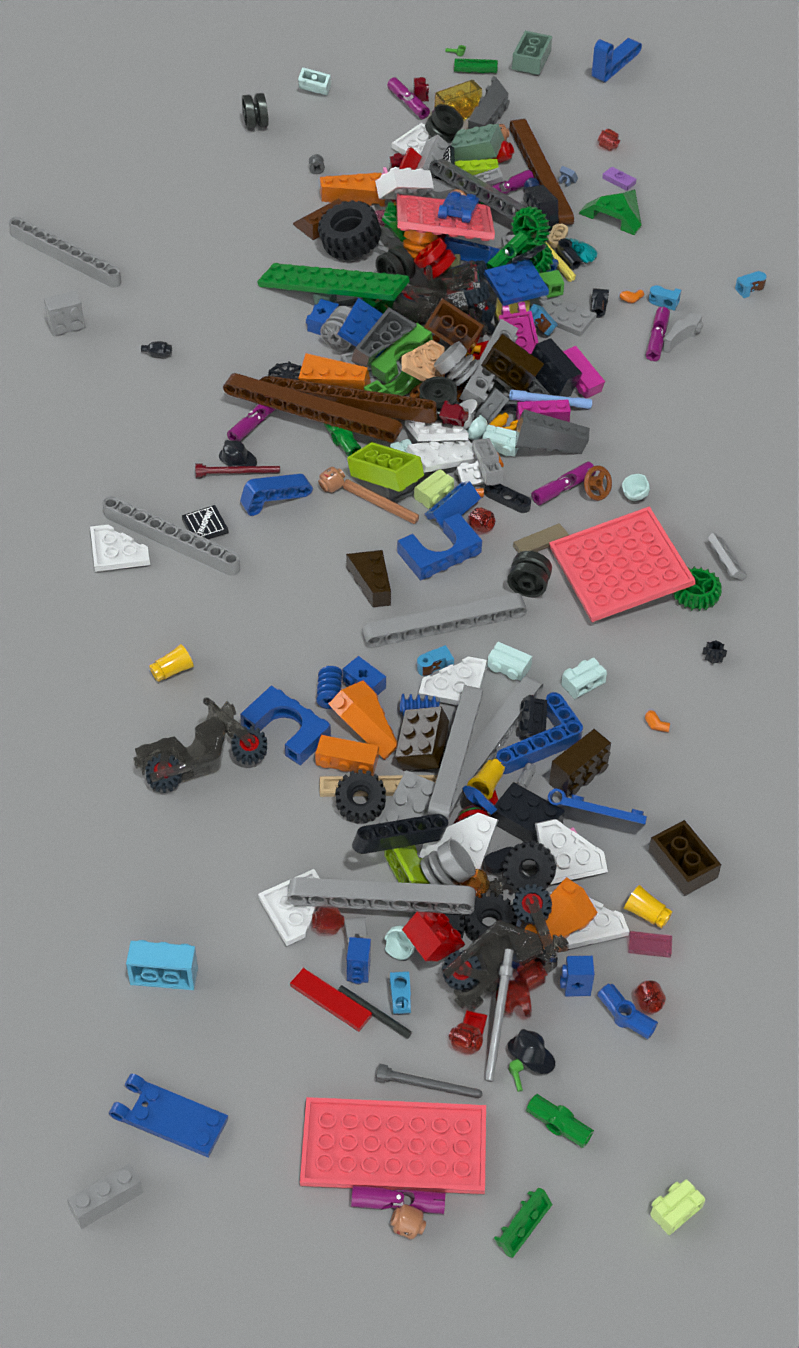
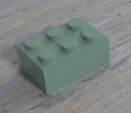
(532, 52)
(477, 143)

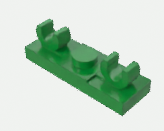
(524, 1222)

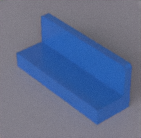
(455, 502)

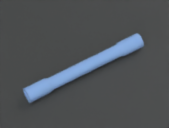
(527, 396)

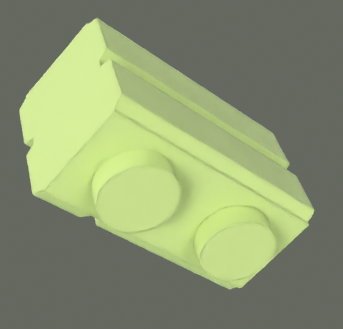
(433, 488)
(677, 1206)

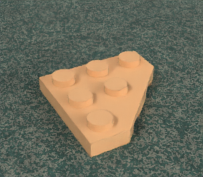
(421, 361)

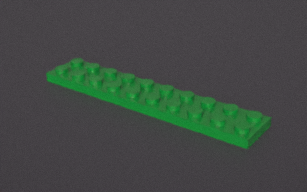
(334, 281)

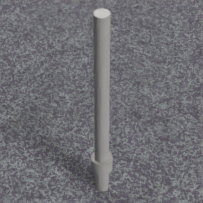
(505, 972)

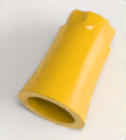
(171, 663)
(488, 777)
(648, 907)

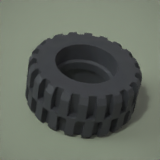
(354, 243)

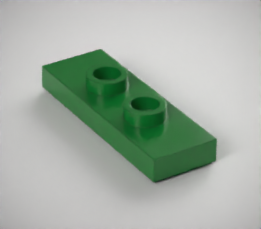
(475, 65)

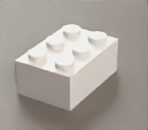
(404, 181)

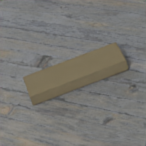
(541, 539)

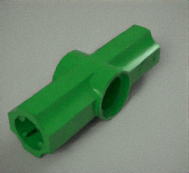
(512, 247)
(344, 439)
(559, 1120)

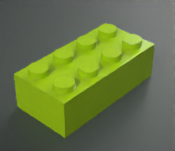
(385, 466)

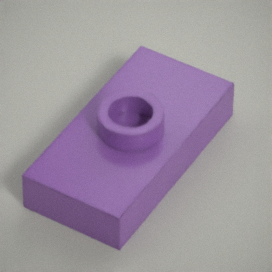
(619, 178)

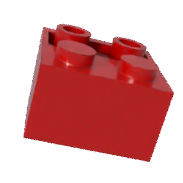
(433, 935)

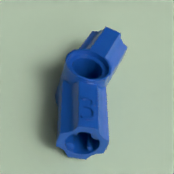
(634, 1020)

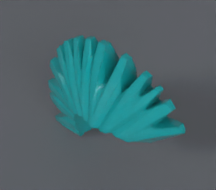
(584, 250)

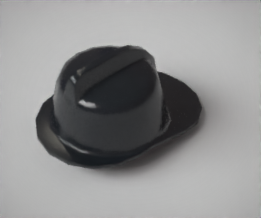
(236, 454)
(531, 1051)

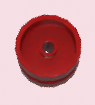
(435, 256)

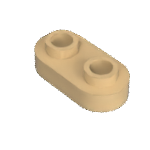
(558, 232)

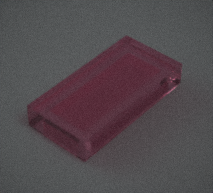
(650, 944)

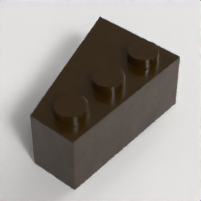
(371, 575)

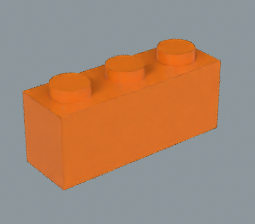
(346, 755)

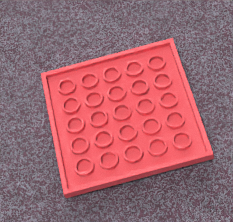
(422, 215)
(621, 564)

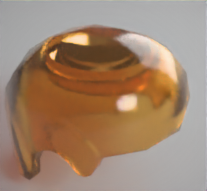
(479, 882)

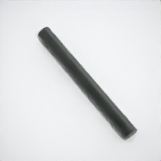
(377, 1013)

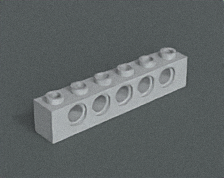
(481, 378)

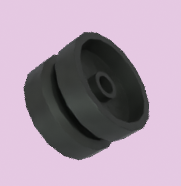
(255, 110)
(444, 122)
(396, 262)
(439, 390)
(529, 574)

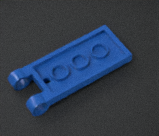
(459, 206)
(578, 802)
(171, 1117)

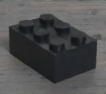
(558, 373)
(521, 809)

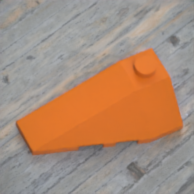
(362, 712)
(570, 910)

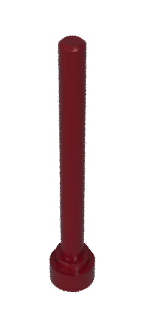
(202, 470)

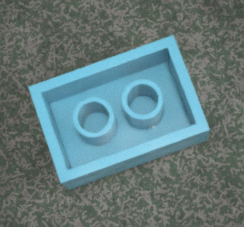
(162, 965)

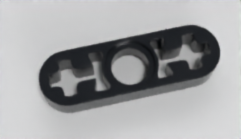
(518, 502)

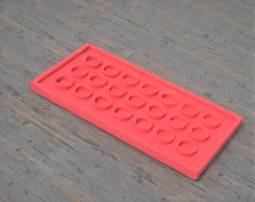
(394, 1145)

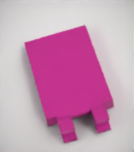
(524, 321)

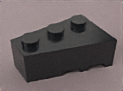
(544, 200)

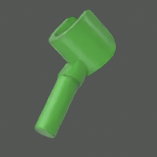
(460, 51)
(515, 1067)

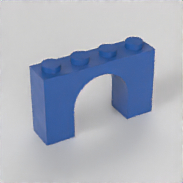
(427, 563)
(274, 705)

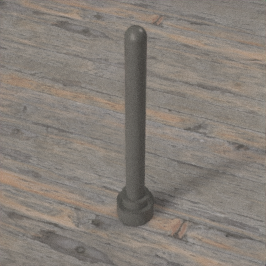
(386, 1074)

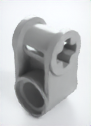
(356, 927)

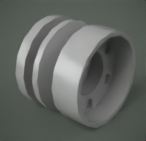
(332, 326)
(459, 367)
(448, 864)

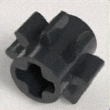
(714, 652)

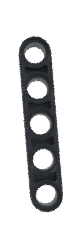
(400, 833)

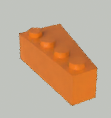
(351, 187)
(333, 372)

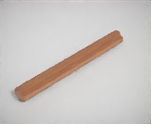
(380, 501)

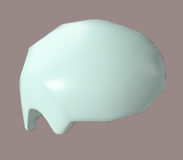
(477, 428)
(636, 487)
(398, 943)

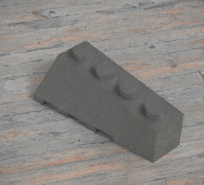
(490, 106)
(385, 332)
(550, 433)

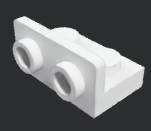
(470, 473)

